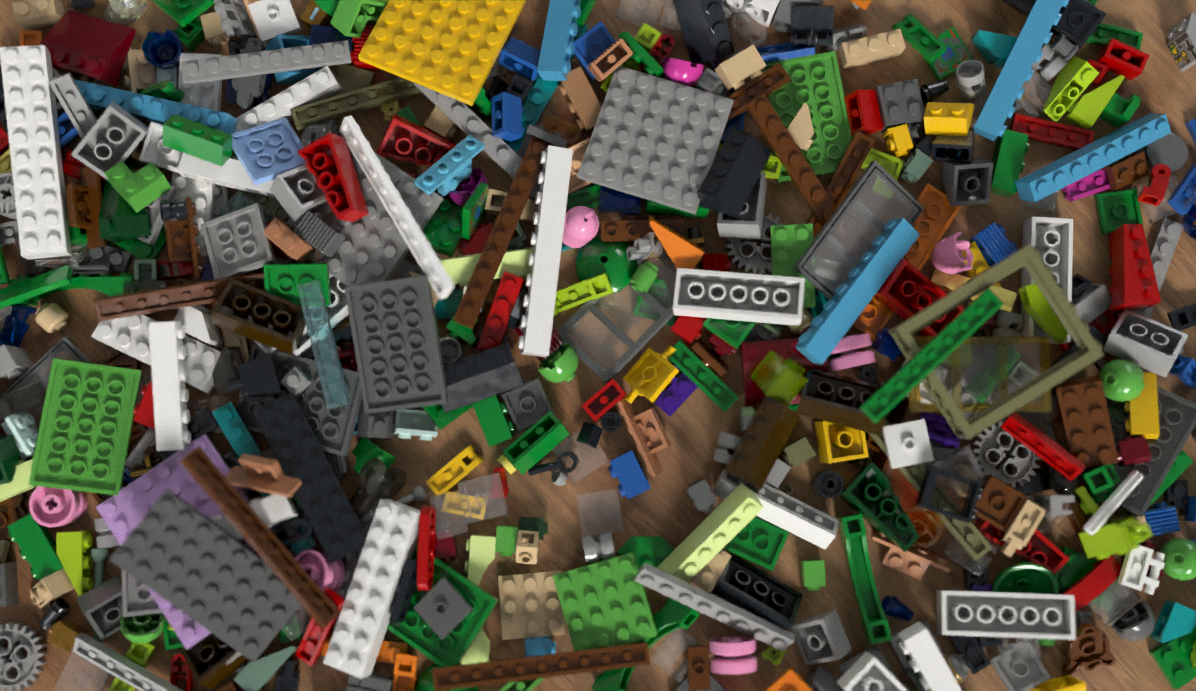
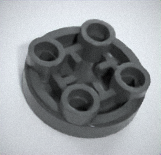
(1167, 150)

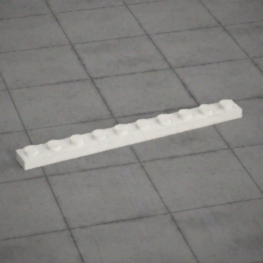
(396, 208)

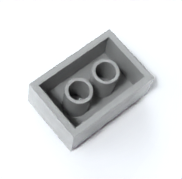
(110, 139)
(751, 218)
(1145, 342)

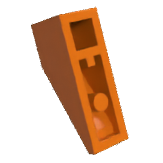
(680, 249)

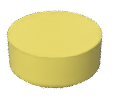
(505, 462)

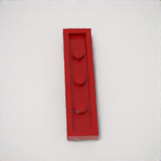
(1052, 132)
(500, 311)
(1043, 446)
(315, 636)

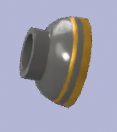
(958, 665)

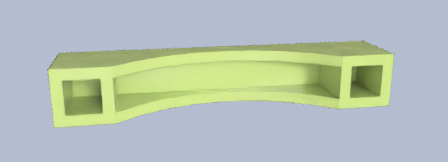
(481, 554)

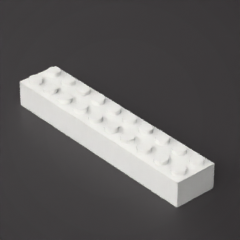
(35, 152)

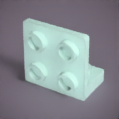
(24, 431)

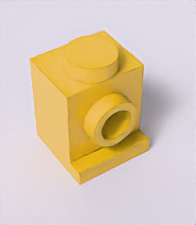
(898, 140)

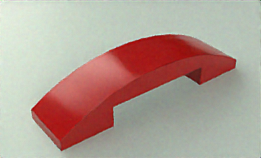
(1094, 582)

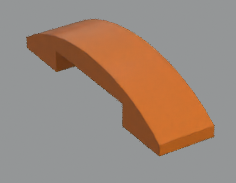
(405, 672)

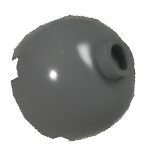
(1136, 623)

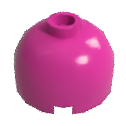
(682, 71)

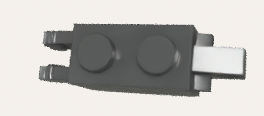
(249, 86)

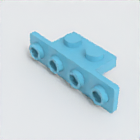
(451, 168)

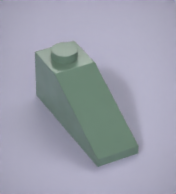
(257, 674)

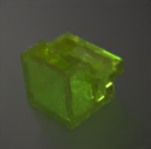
(779, 378)

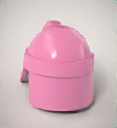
(576, 230)
(949, 257)

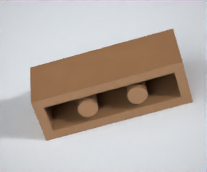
(581, 99)

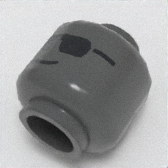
(315, 132)

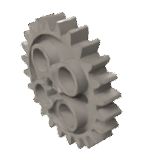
(756, 260)
(1020, 467)
(27, 666)

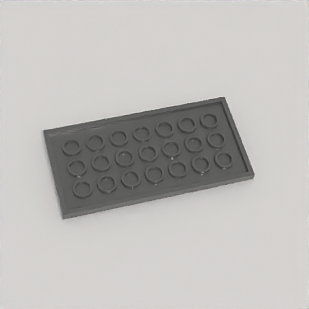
(207, 575)

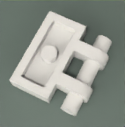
(1136, 567)

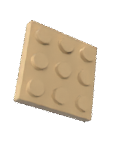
(530, 605)

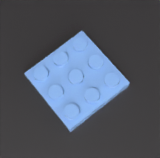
(268, 150)

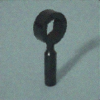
(550, 466)

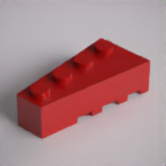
(412, 142)
(336, 176)
(1131, 270)
(1037, 550)

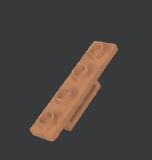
(647, 434)
(262, 475)
(913, 561)

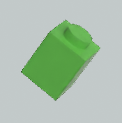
(506, 539)
(812, 573)

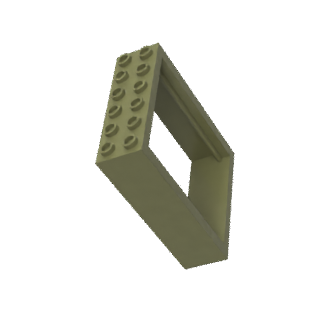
(1053, 292)

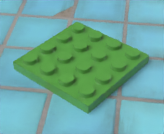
(605, 603)

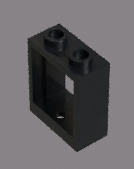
(928, 485)

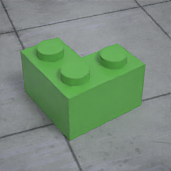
(353, 15)
(138, 188)

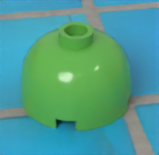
(560, 365)
(1122, 380)
(1180, 559)
(142, 628)

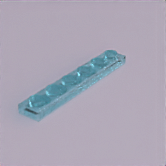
(323, 344)

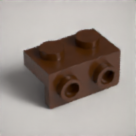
(1127, 170)

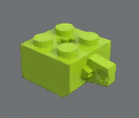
(1115, 537)

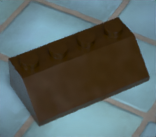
(260, 316)
(838, 400)
(761, 442)
(213, 660)

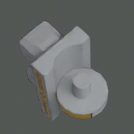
(644, 249)

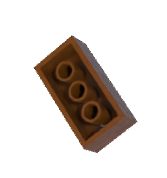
(1086, 421)

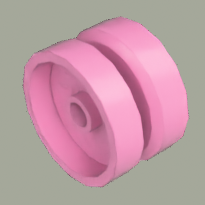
(850, 353)
(57, 506)
(321, 570)
(733, 655)

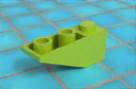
(1068, 87)
(1043, 314)
(75, 555)

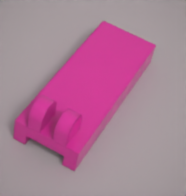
(1087, 186)

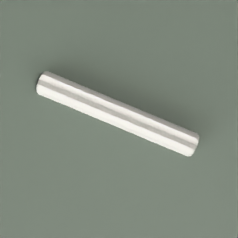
(1113, 502)

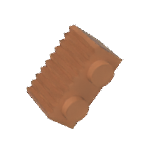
(609, 59)
(289, 241)

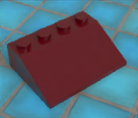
(89, 47)
(753, 354)

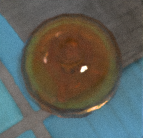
(927, 524)

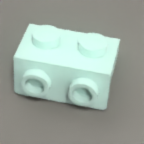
(414, 423)

